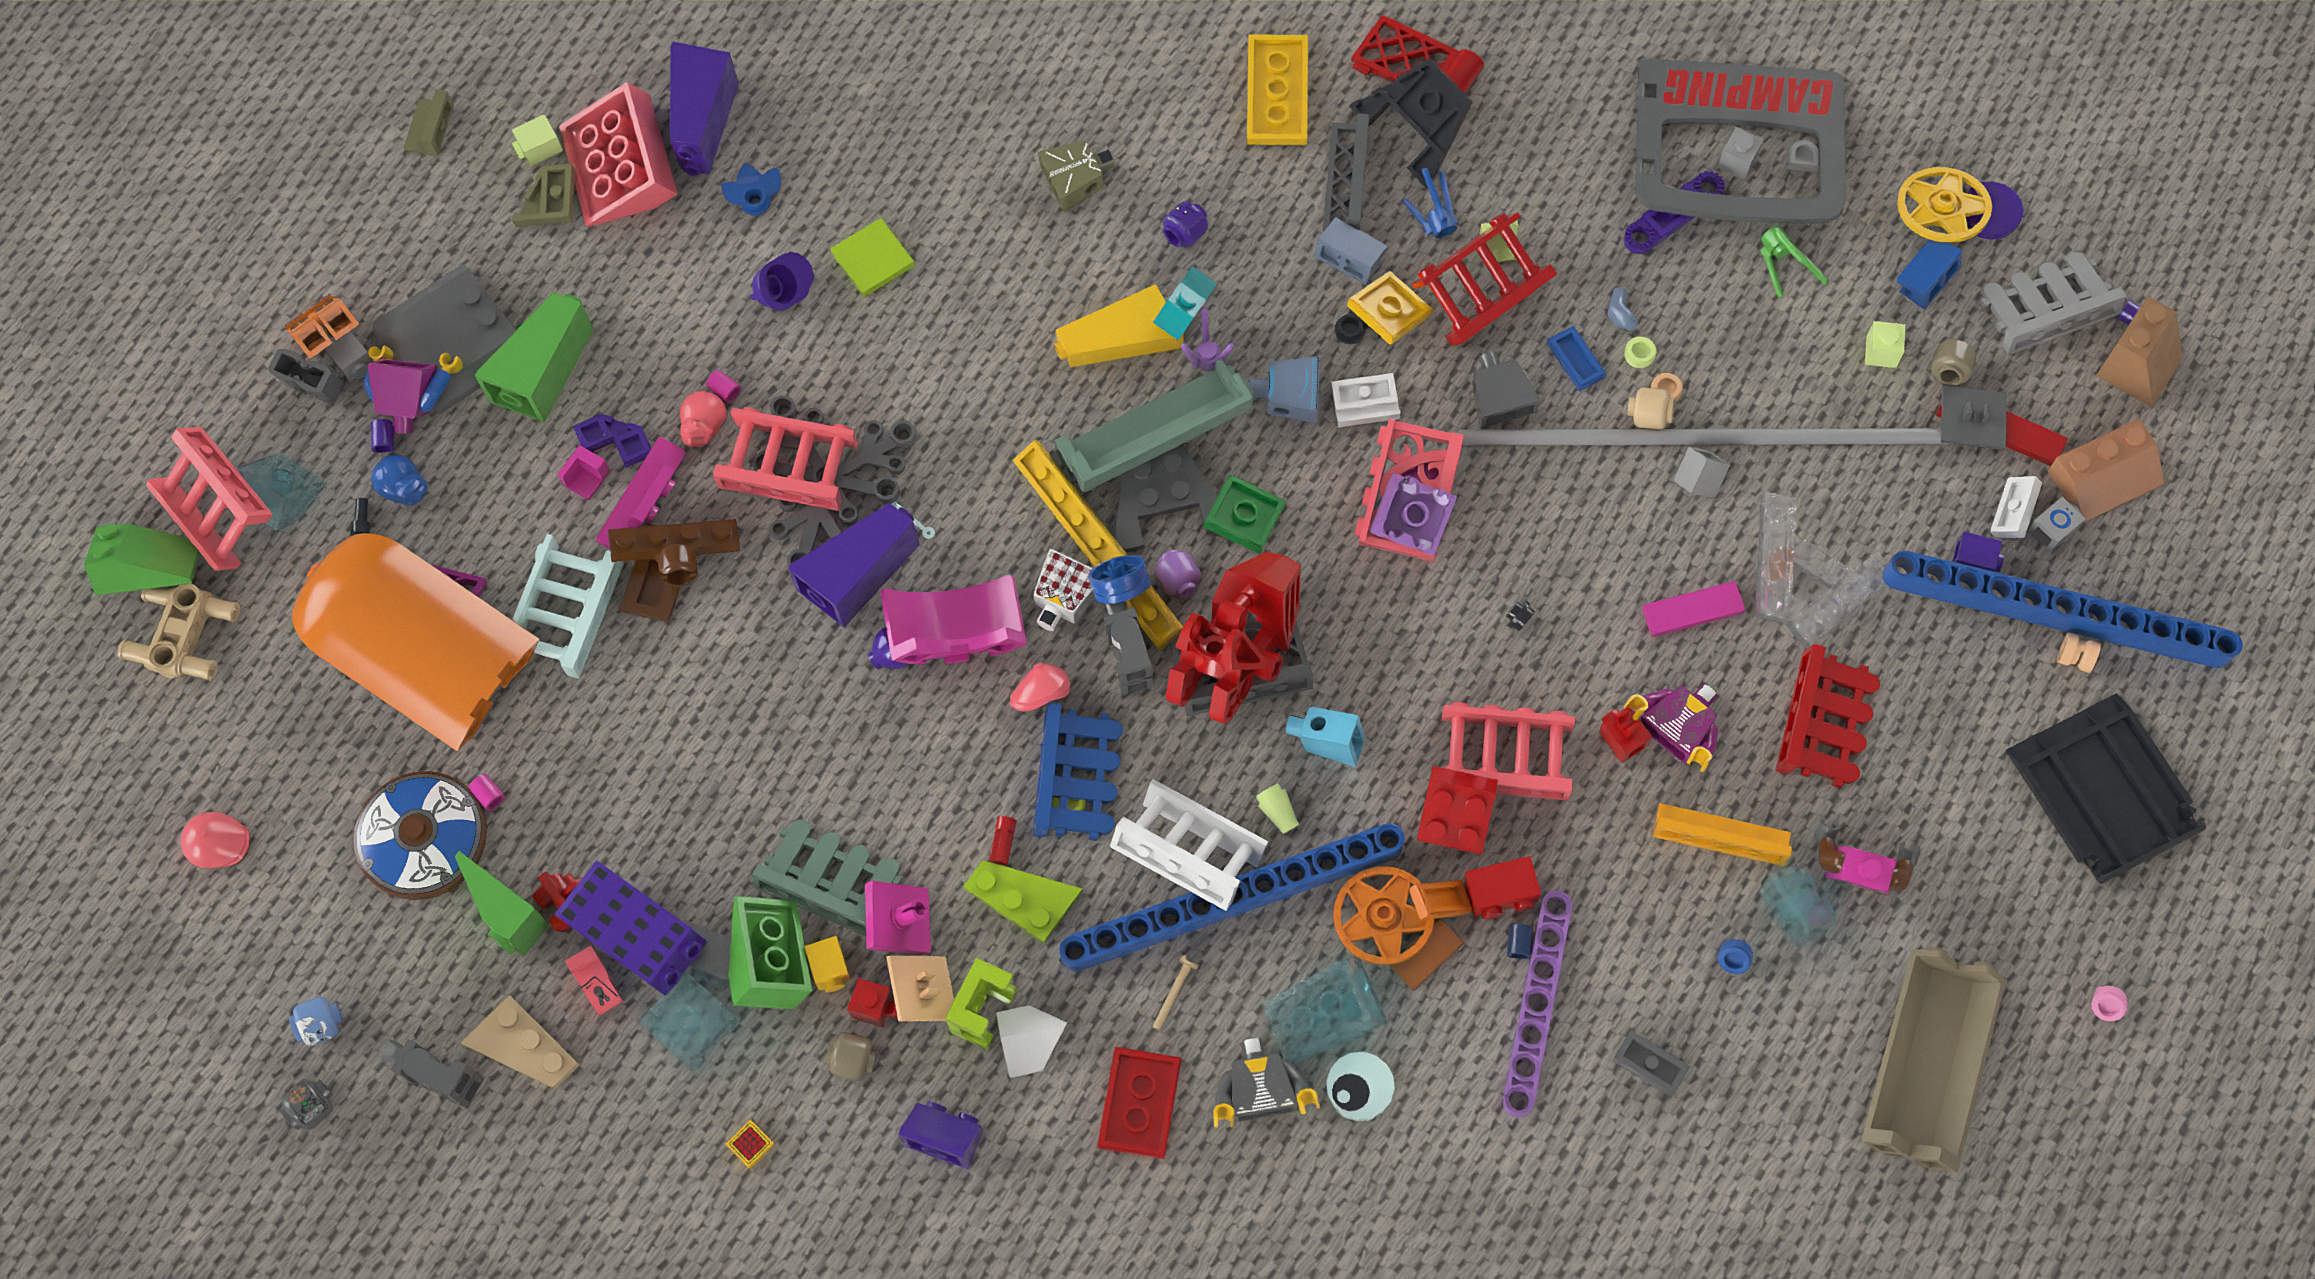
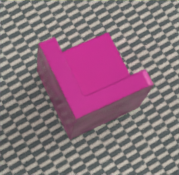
(584, 472)

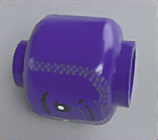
(1185, 224)

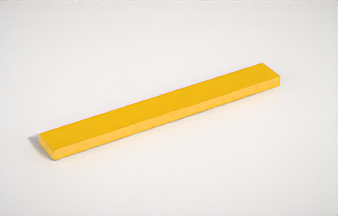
(1092, 536)

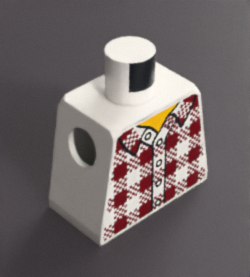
(1062, 590)

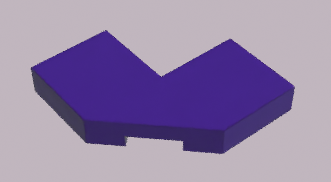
(604, 430)

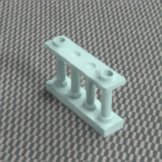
(594, 601)

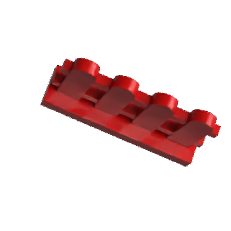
(1802, 726)

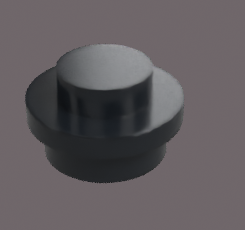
(1350, 329)
(1519, 615)

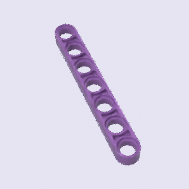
(1529, 1017)

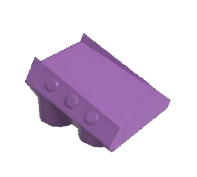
(1413, 514)

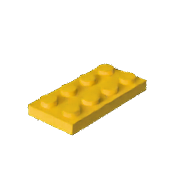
(1277, 90)

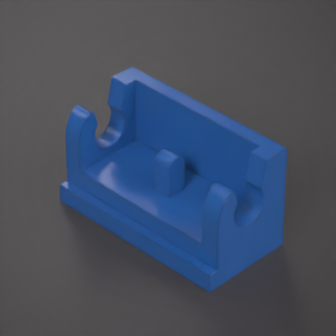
(1929, 272)

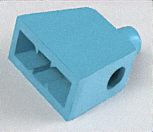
(1329, 734)

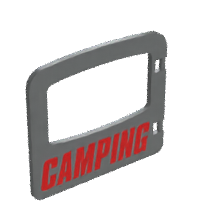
(1742, 96)

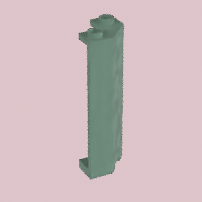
(1155, 427)

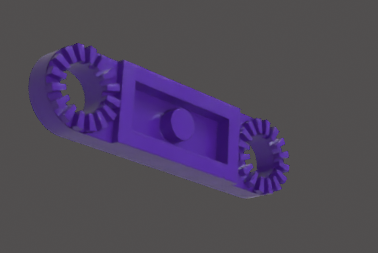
(1660, 225)

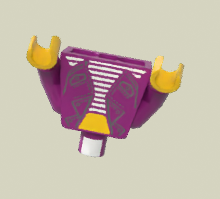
(1680, 721)

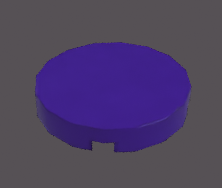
(2005, 213)

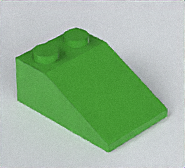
(138, 559)
(510, 918)
(767, 954)

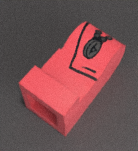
(594, 980)

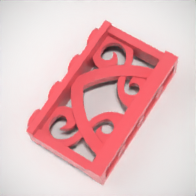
(1443, 460)

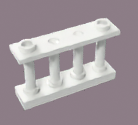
(1179, 865)

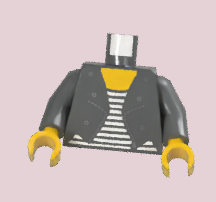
(1261, 1087)

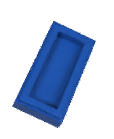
(1576, 358)

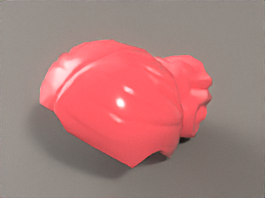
(701, 418)

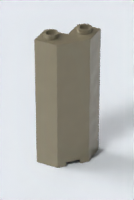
(1934, 1059)

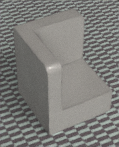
(1701, 472)

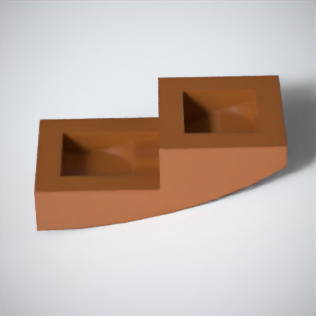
(1435, 953)

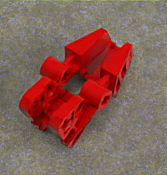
(1220, 648)

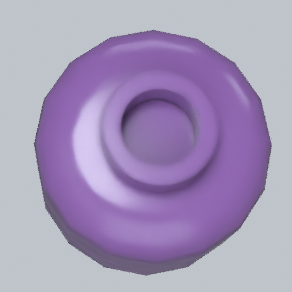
(1178, 574)

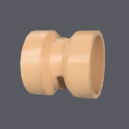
(2078, 652)

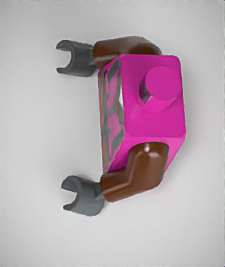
(1862, 867)

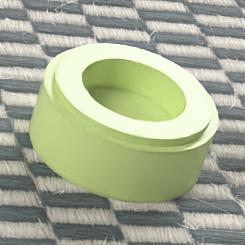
(1640, 352)

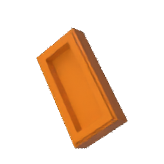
(1440, 899)

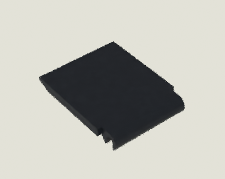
(2106, 788)

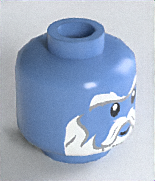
(315, 1021)

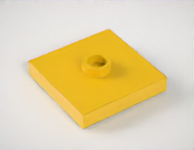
(1390, 307)

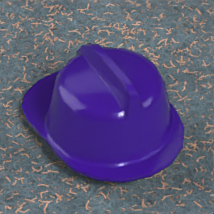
(783, 278)

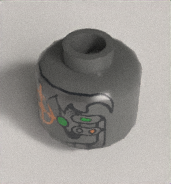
(306, 1104)

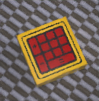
(750, 1144)

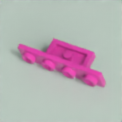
(645, 488)

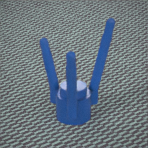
(1441, 220)

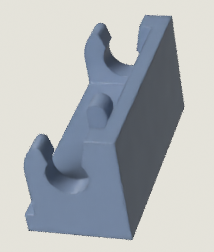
(1350, 251)

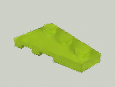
(1023, 898)

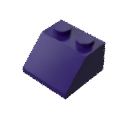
(941, 1134)

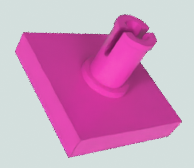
(897, 918)

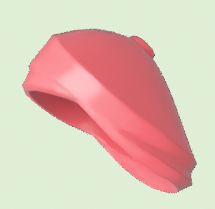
(1039, 687)
(214, 840)

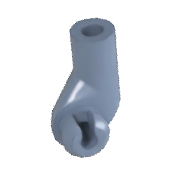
(1619, 313)

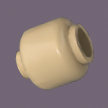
(1651, 408)

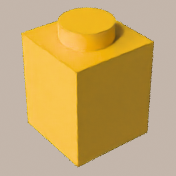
(828, 964)

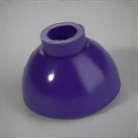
(881, 653)

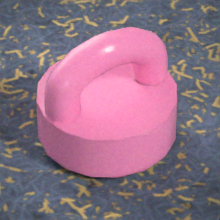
(2109, 1003)

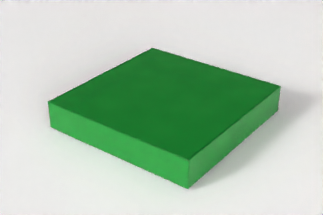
(1244, 514)

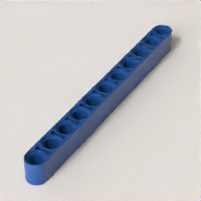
(2076, 605)
(1251, 897)

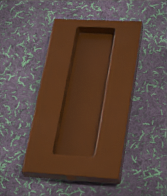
(647, 593)

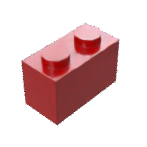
(1502, 887)

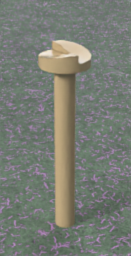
(1187, 965)

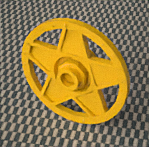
(1944, 204)

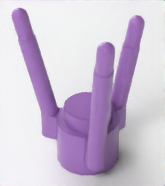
(1207, 352)

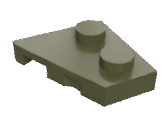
(549, 198)

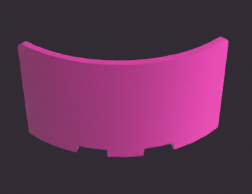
(953, 622)

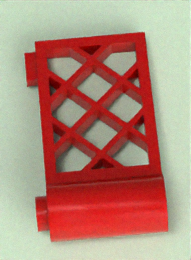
(1460, 65)

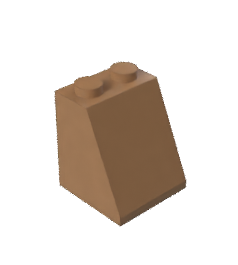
(2145, 353)

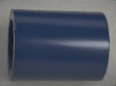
(1519, 941)

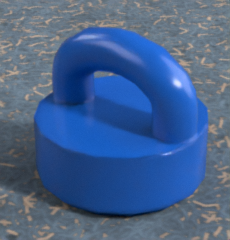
(1735, 956)

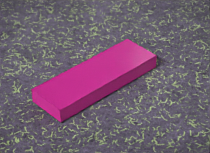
(1693, 609)

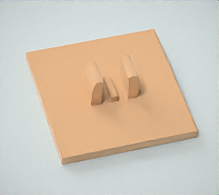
(920, 987)

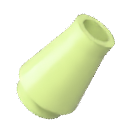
(1277, 807)

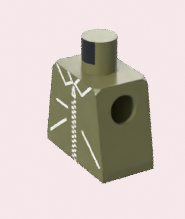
(1074, 171)

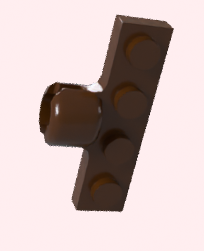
(674, 546)

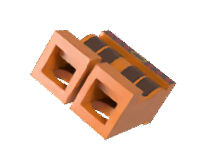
(323, 318)

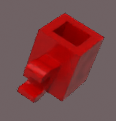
(1624, 734)
(872, 1003)

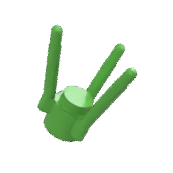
(1779, 244)

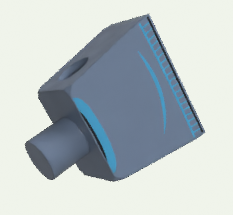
(1291, 389)

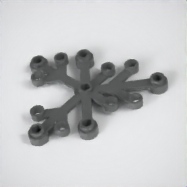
(870, 454)

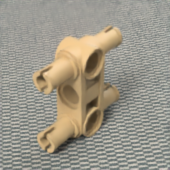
(179, 631)

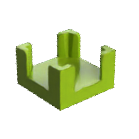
(980, 980)

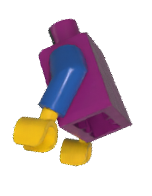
(406, 387)

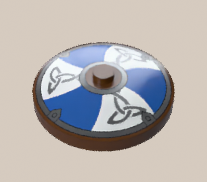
(414, 831)

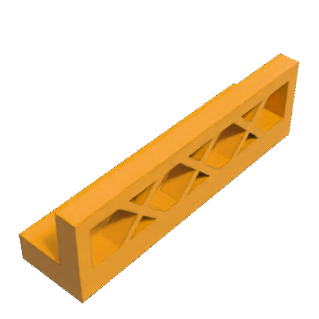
(1722, 834)

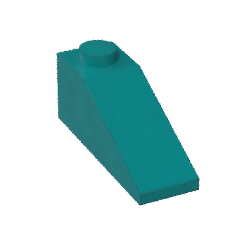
(1184, 303)

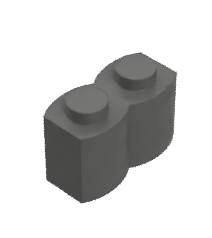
(306, 375)

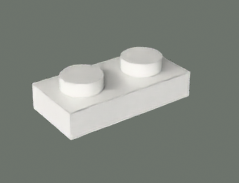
(2016, 507)

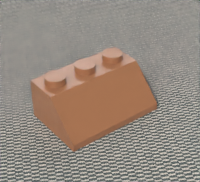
(2109, 470)

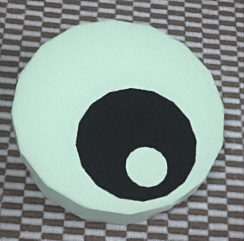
(1360, 1086)

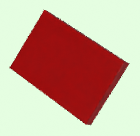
(1139, 1103)

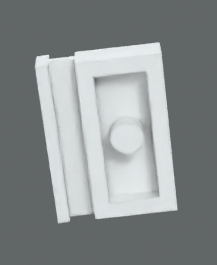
(1365, 400)

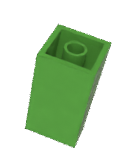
(537, 358)

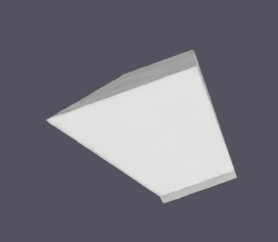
(1028, 1038)

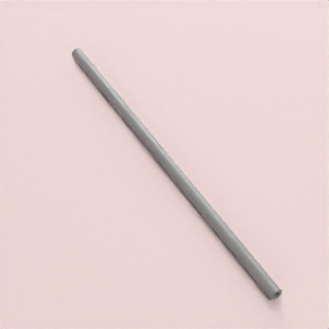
(1702, 436)

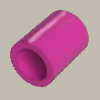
(723, 386)
(486, 792)

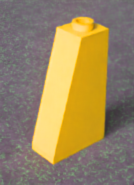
(1116, 331)

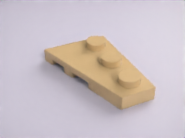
(521, 1044)

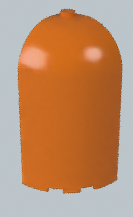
(410, 635)

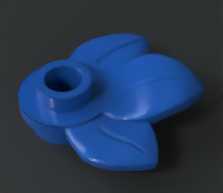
(752, 185)

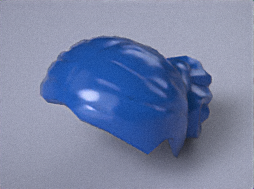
(398, 480)

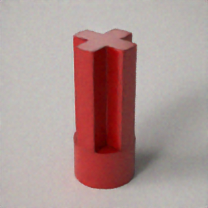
(1002, 840)

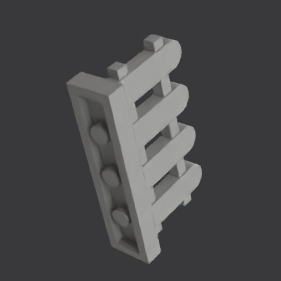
(2058, 318)

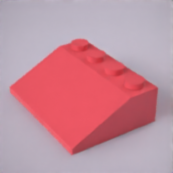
(618, 156)

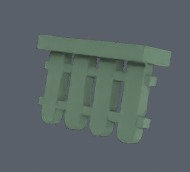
(804, 890)

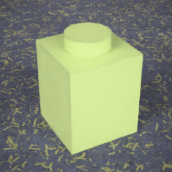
(536, 140)
(1885, 344)

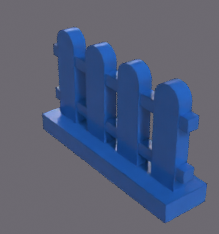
(1069, 788)

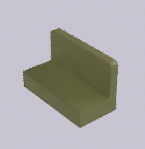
(429, 124)

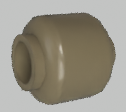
(1953, 362)
(850, 1056)

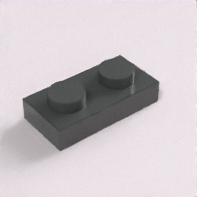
(1651, 1063)

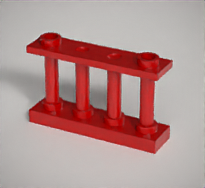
(1509, 291)

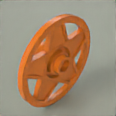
(1381, 916)

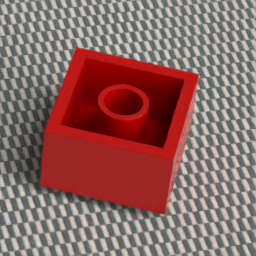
(1457, 810)

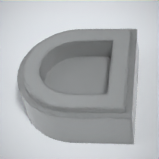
(1803, 156)

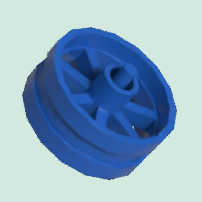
(1119, 579)

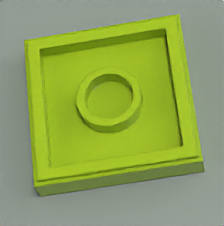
(872, 257)

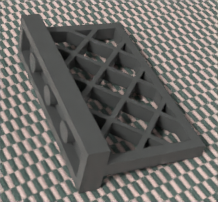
(1289, 681)

